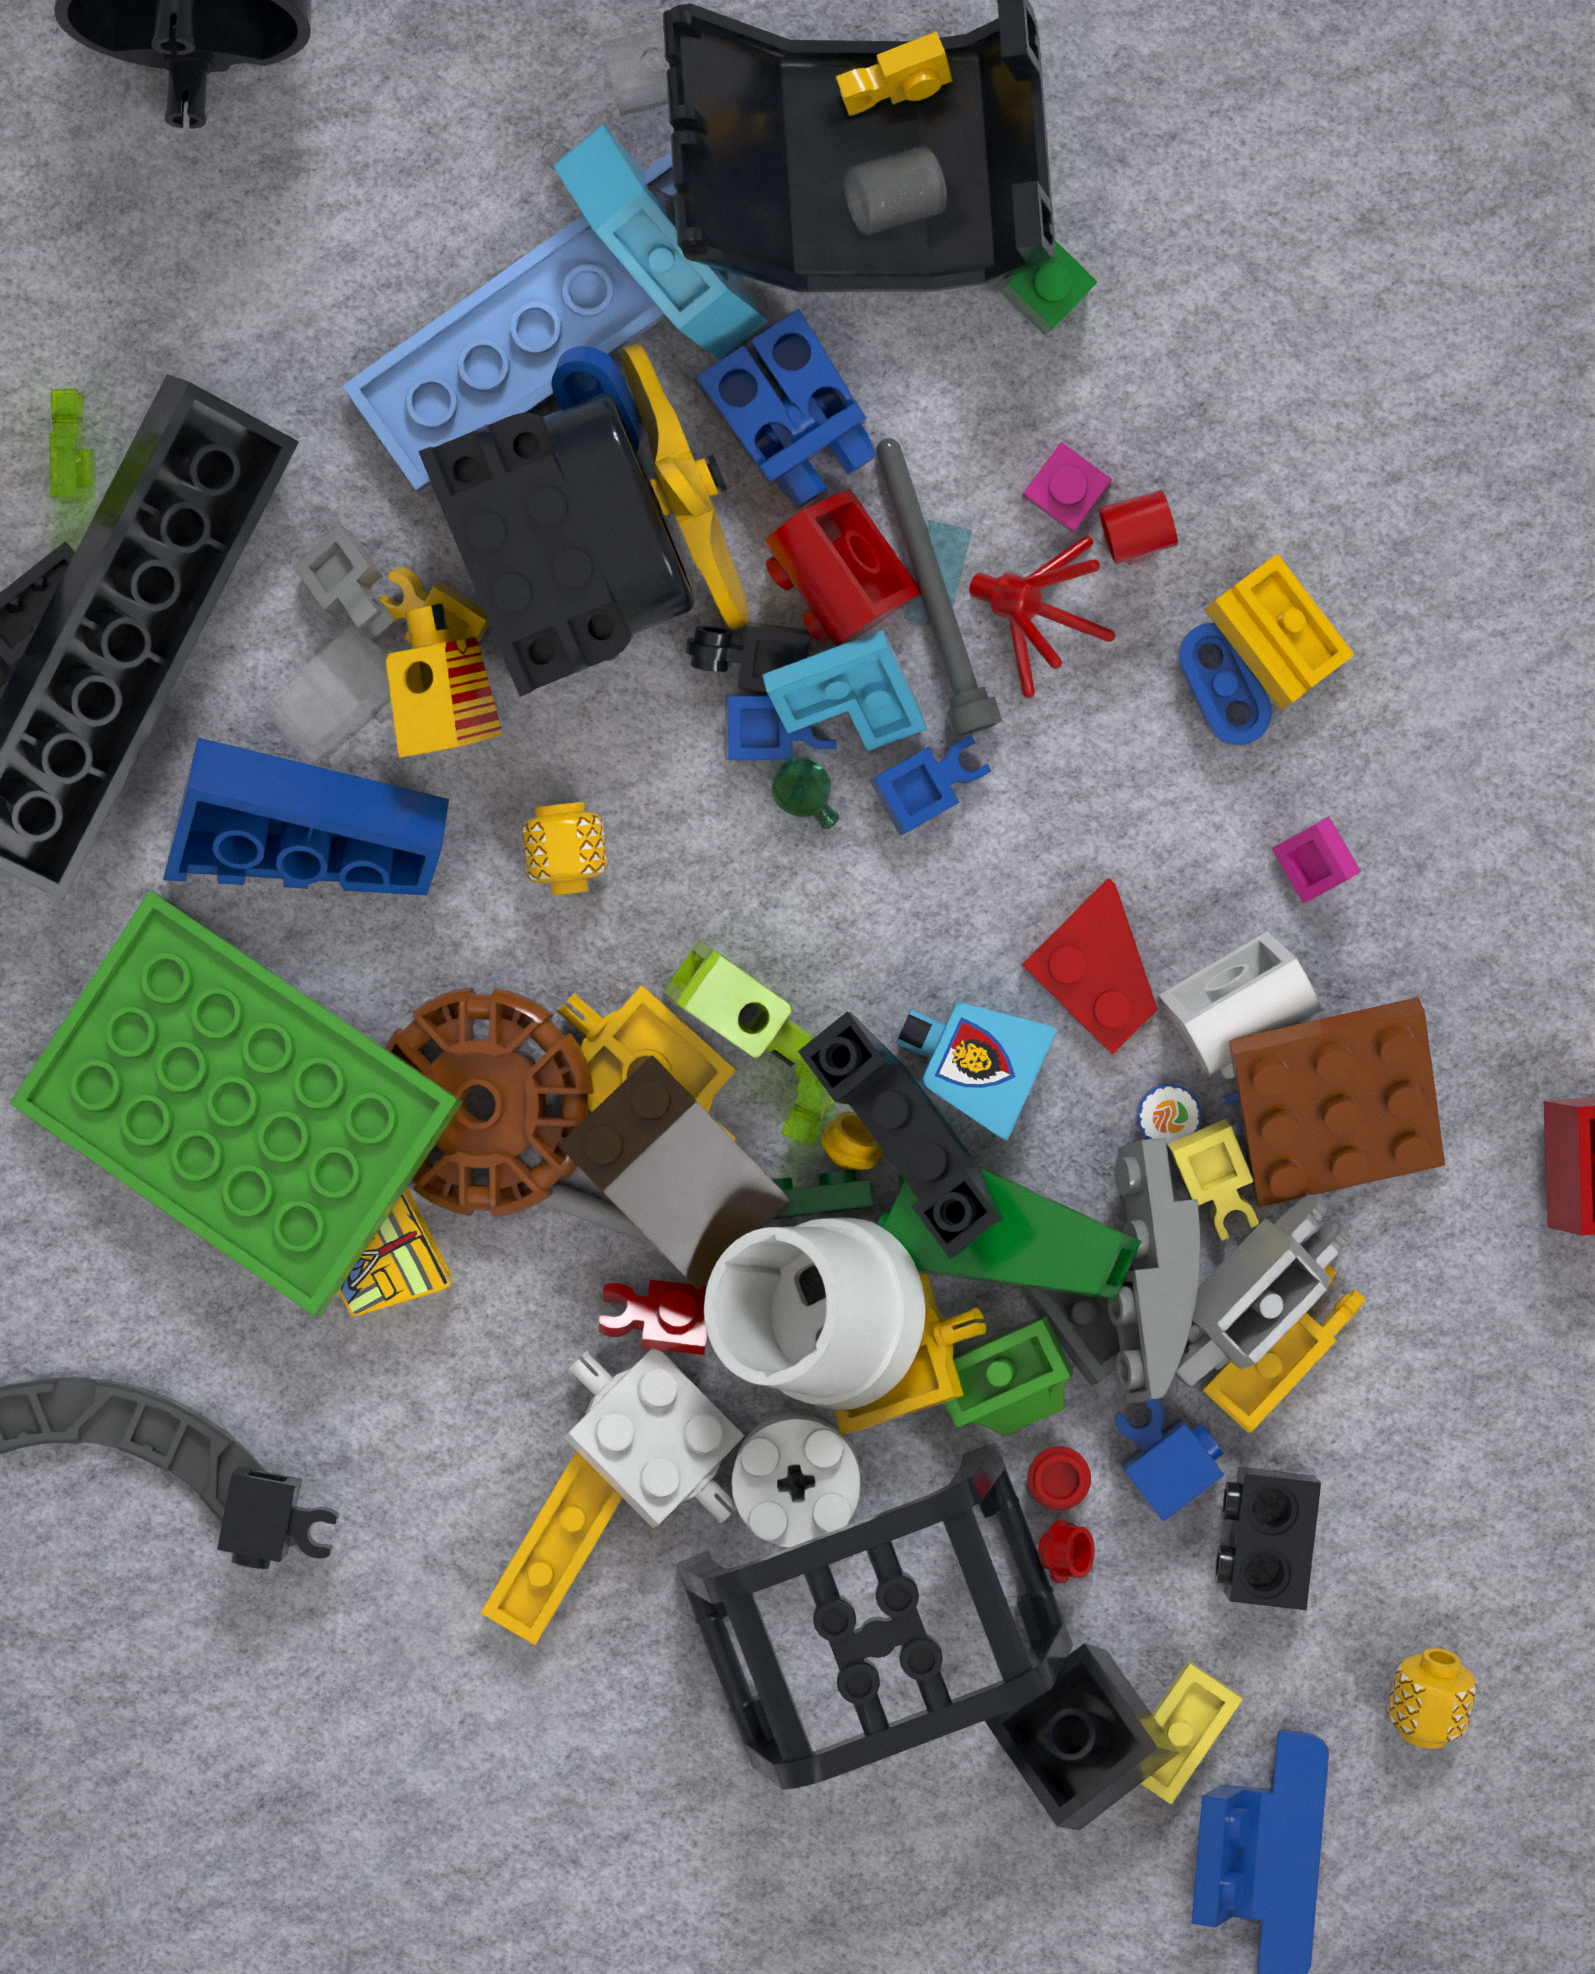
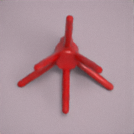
(1020, 600)

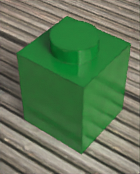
(1049, 289)

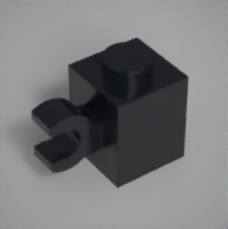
(263, 1517)

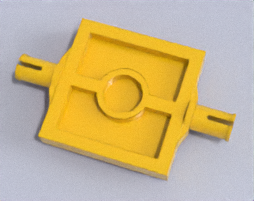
(644, 1028)
(931, 1376)

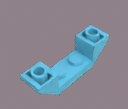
(643, 237)

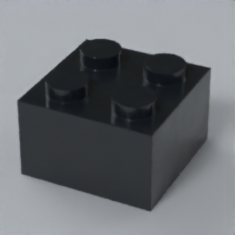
(1083, 1739)

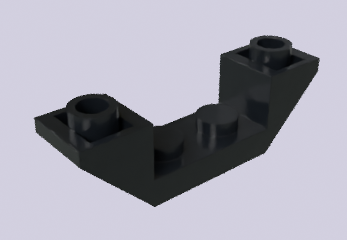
(908, 1128)

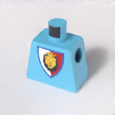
(979, 1060)

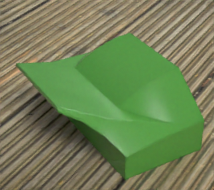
(1011, 1378)

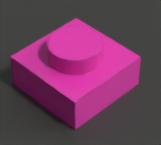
(1067, 487)
(1316, 859)

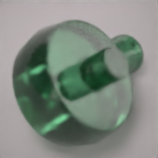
(804, 791)

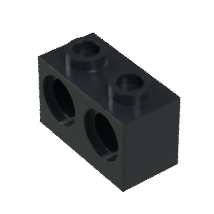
(1287, 1538)

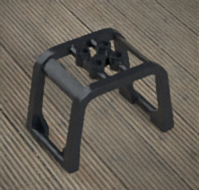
(771, 1721)

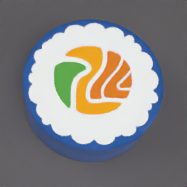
(1168, 1113)

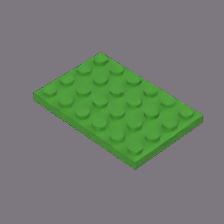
(236, 1103)

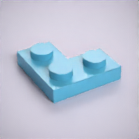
(851, 678)

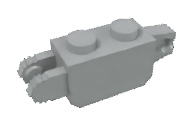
(1261, 1290)

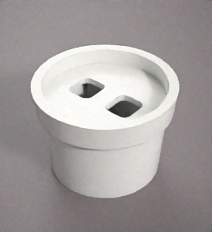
(825, 1353)

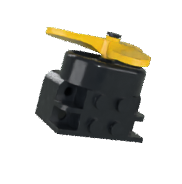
(573, 534)

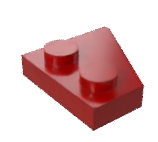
(1096, 969)

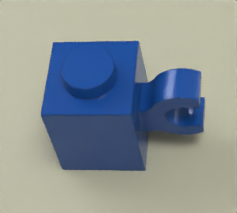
(1172, 1463)

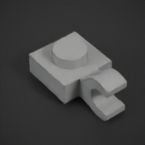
(340, 580)

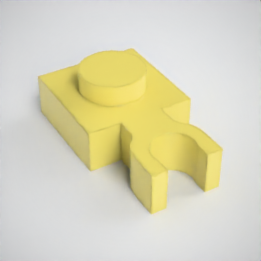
(1213, 1170)

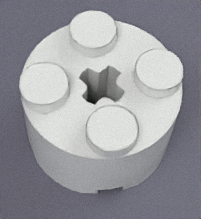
(820, 1451)

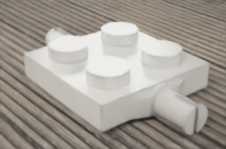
(653, 1436)

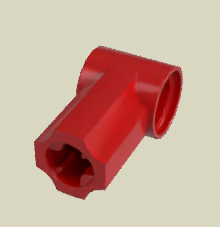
(1138, 527)

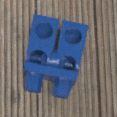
(805, 421)

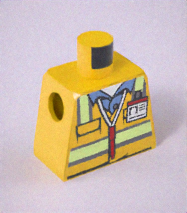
(397, 1263)

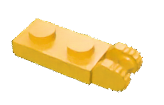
(1256, 1390)

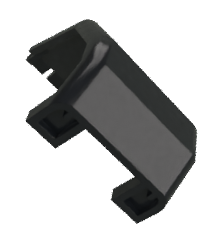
(770, 143)

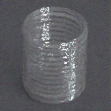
(895, 190)

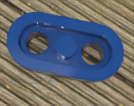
(574, 386)
(1223, 685)

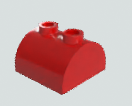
(839, 569)

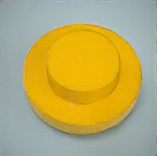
(850, 1143)

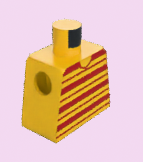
(439, 688)

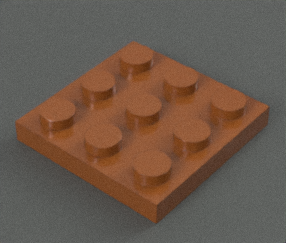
(1338, 1101)

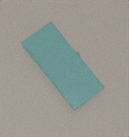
(950, 550)

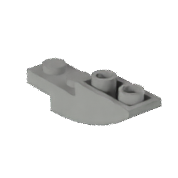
(1161, 1291)

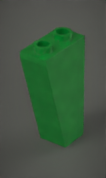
(1032, 1247)

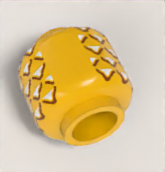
(564, 847)
(1432, 1698)

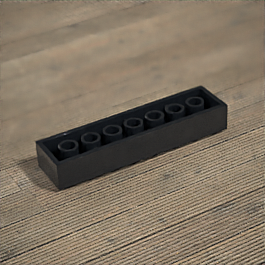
(126, 623)

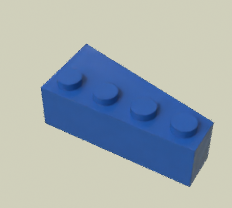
(302, 825)

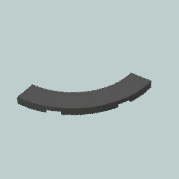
(126, 1420)

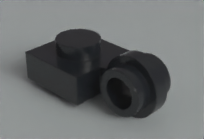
(764, 650)

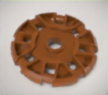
(518, 1093)

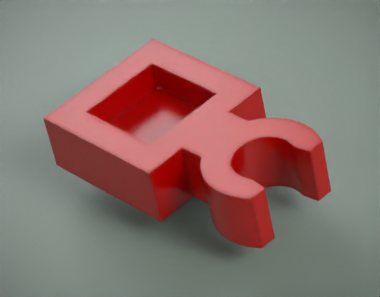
(668, 1316)

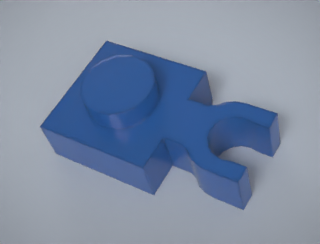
(758, 733)
(922, 787)

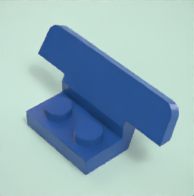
(1264, 1854)

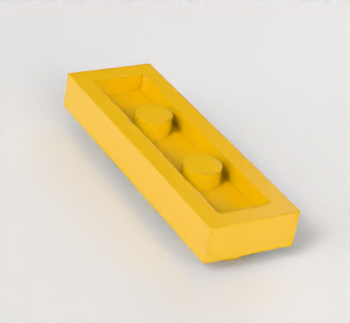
(553, 1551)

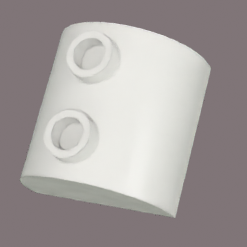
(1240, 996)

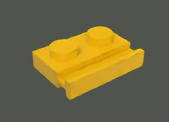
(1279, 631)

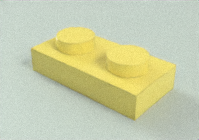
(1192, 1718)

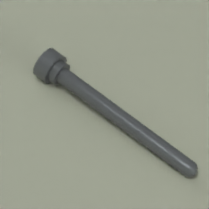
(970, 705)

